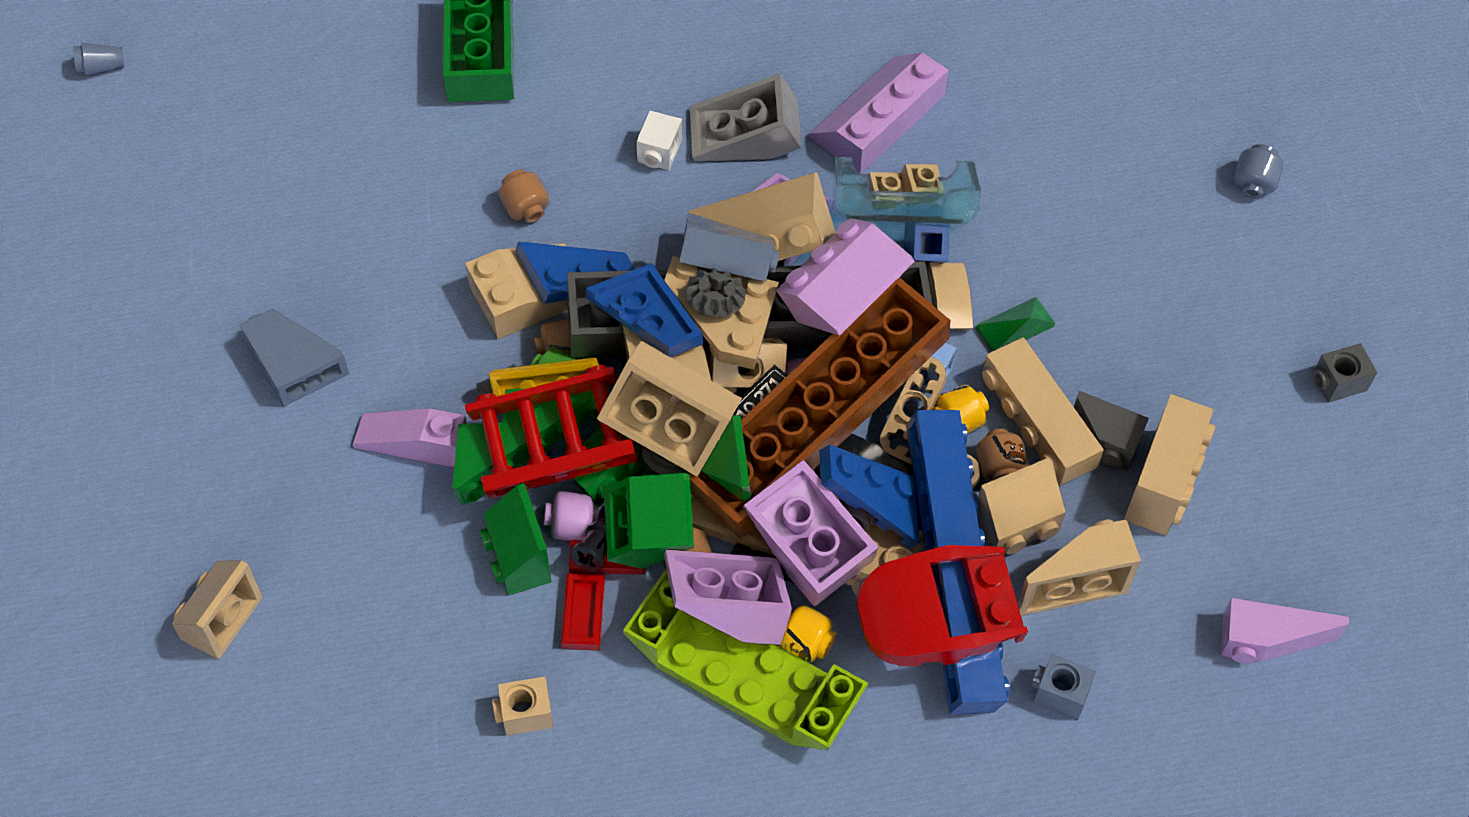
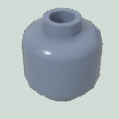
(1258, 170)

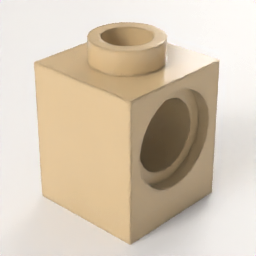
(531, 691)

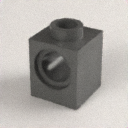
(1352, 363)

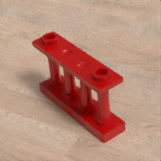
(540, 468)

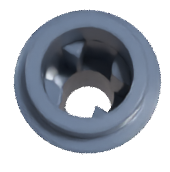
(97, 58)

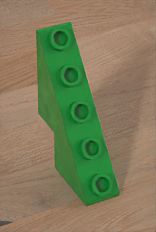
(472, 451)

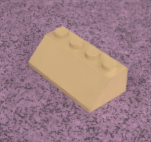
(788, 212)

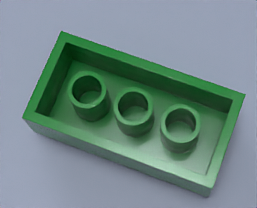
(478, 50)

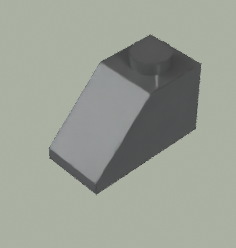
(1113, 427)

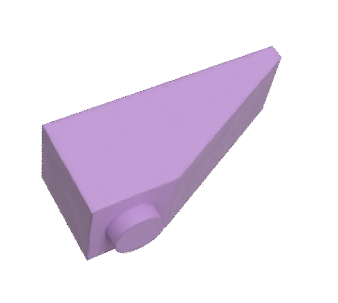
(411, 434)
(1267, 631)

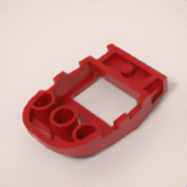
(905, 615)

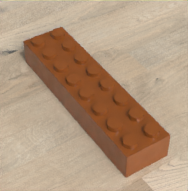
(830, 395)

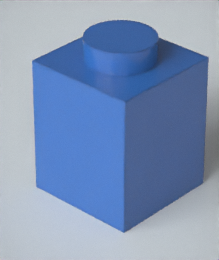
(927, 243)

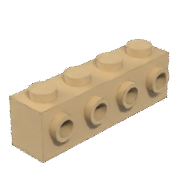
(1041, 410)

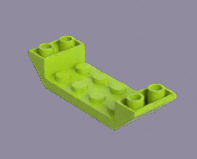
(746, 677)

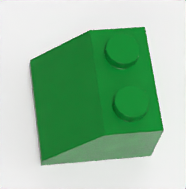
(516, 543)

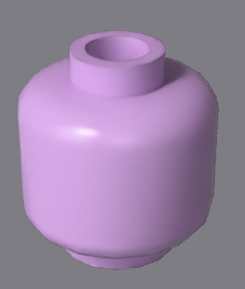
(569, 515)

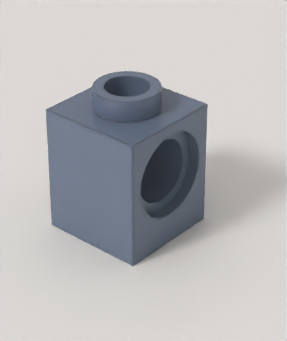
(1074, 675)

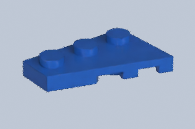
(549, 265)
(647, 308)
(875, 488)

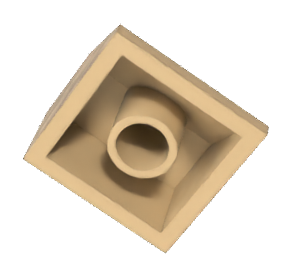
(1021, 507)
(218, 607)

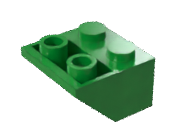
(647, 518)

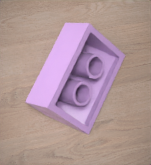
(844, 276)

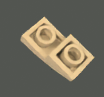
(913, 178)
(951, 293)

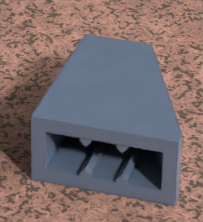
(727, 248)
(292, 356)

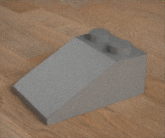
(747, 123)

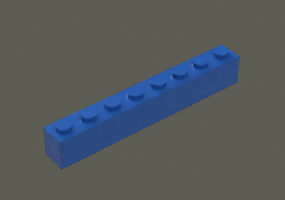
(950, 518)

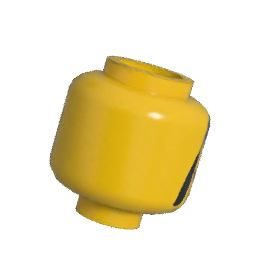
(969, 402)
(808, 634)

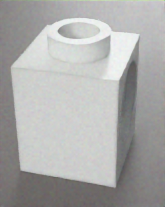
(659, 140)

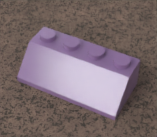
(882, 109)

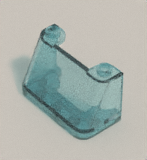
(952, 205)

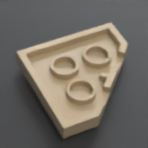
(735, 337)

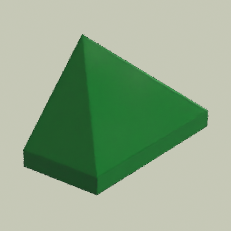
(1018, 322)
(728, 461)

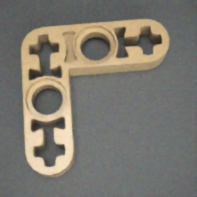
(898, 420)

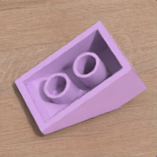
(810, 533)
(731, 593)

